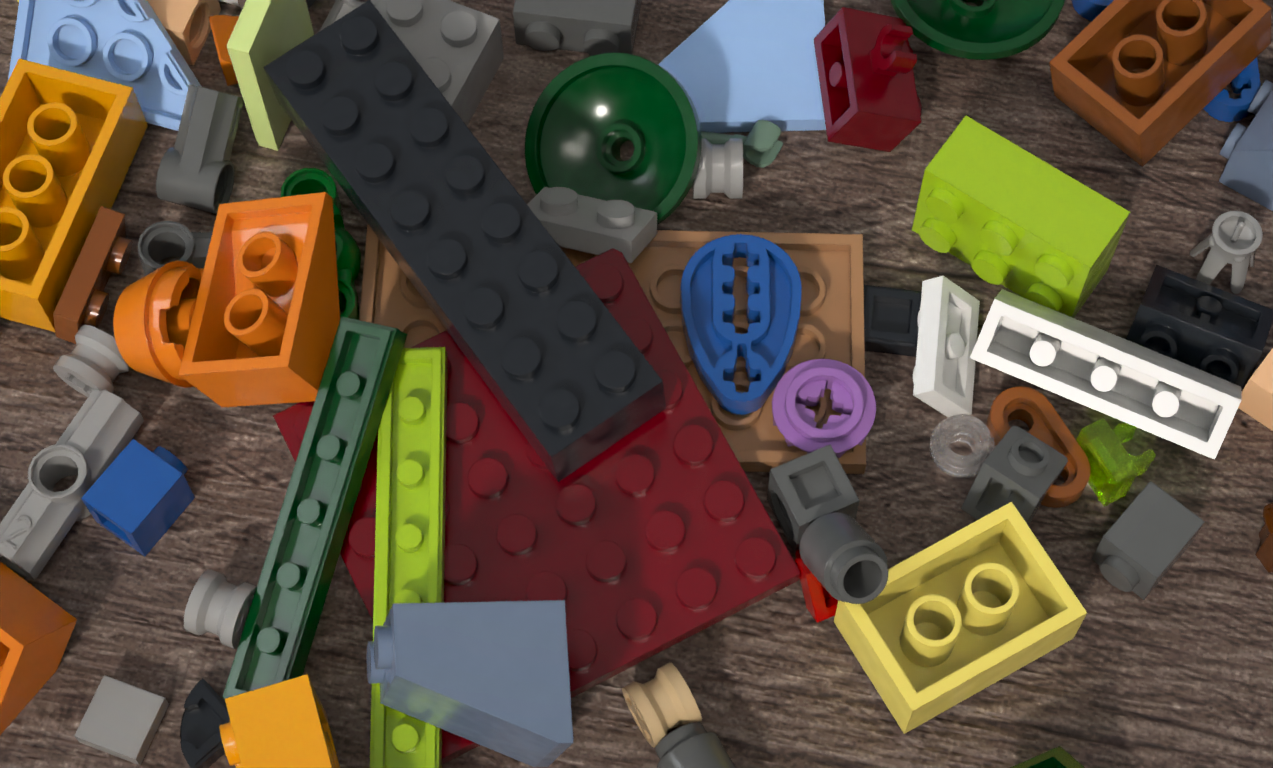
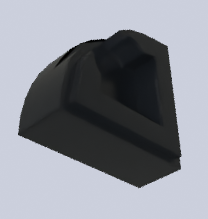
(200, 726)

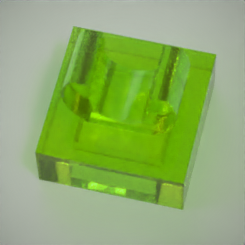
(1110, 464)

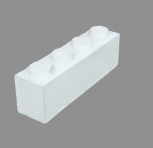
(1107, 373)

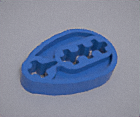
(771, 313)

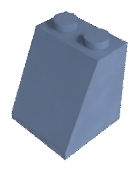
(480, 672)

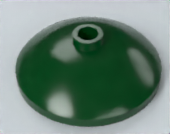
(981, 31)
(595, 109)

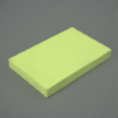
(259, 37)

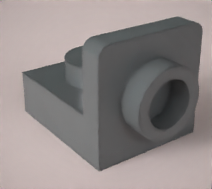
(1015, 472)

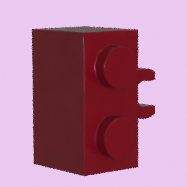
(867, 79)

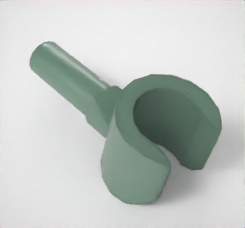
(758, 147)

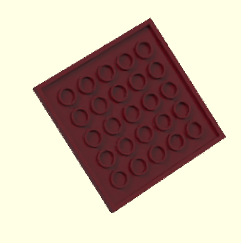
(635, 541)

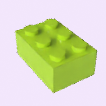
(1017, 219)

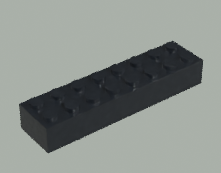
(467, 241)

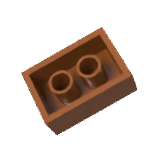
(1156, 65)

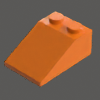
(265, 303)

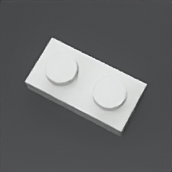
(944, 347)

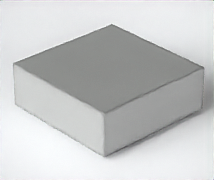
(122, 720)

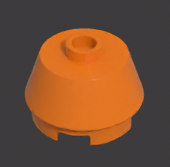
(155, 320)

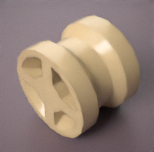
(661, 704)

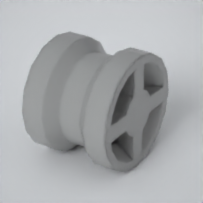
(720, 170)
(92, 362)
(218, 607)

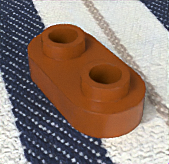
(1047, 426)

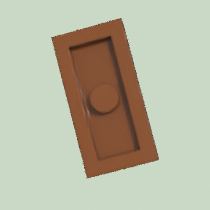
(84, 295)

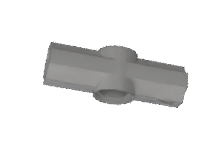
(85, 449)

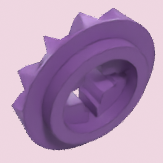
(804, 386)

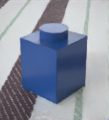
(140, 495)

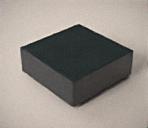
(891, 320)

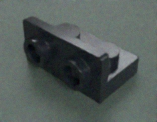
(1201, 326)

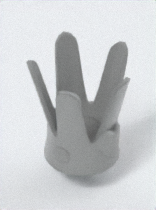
(1232, 241)

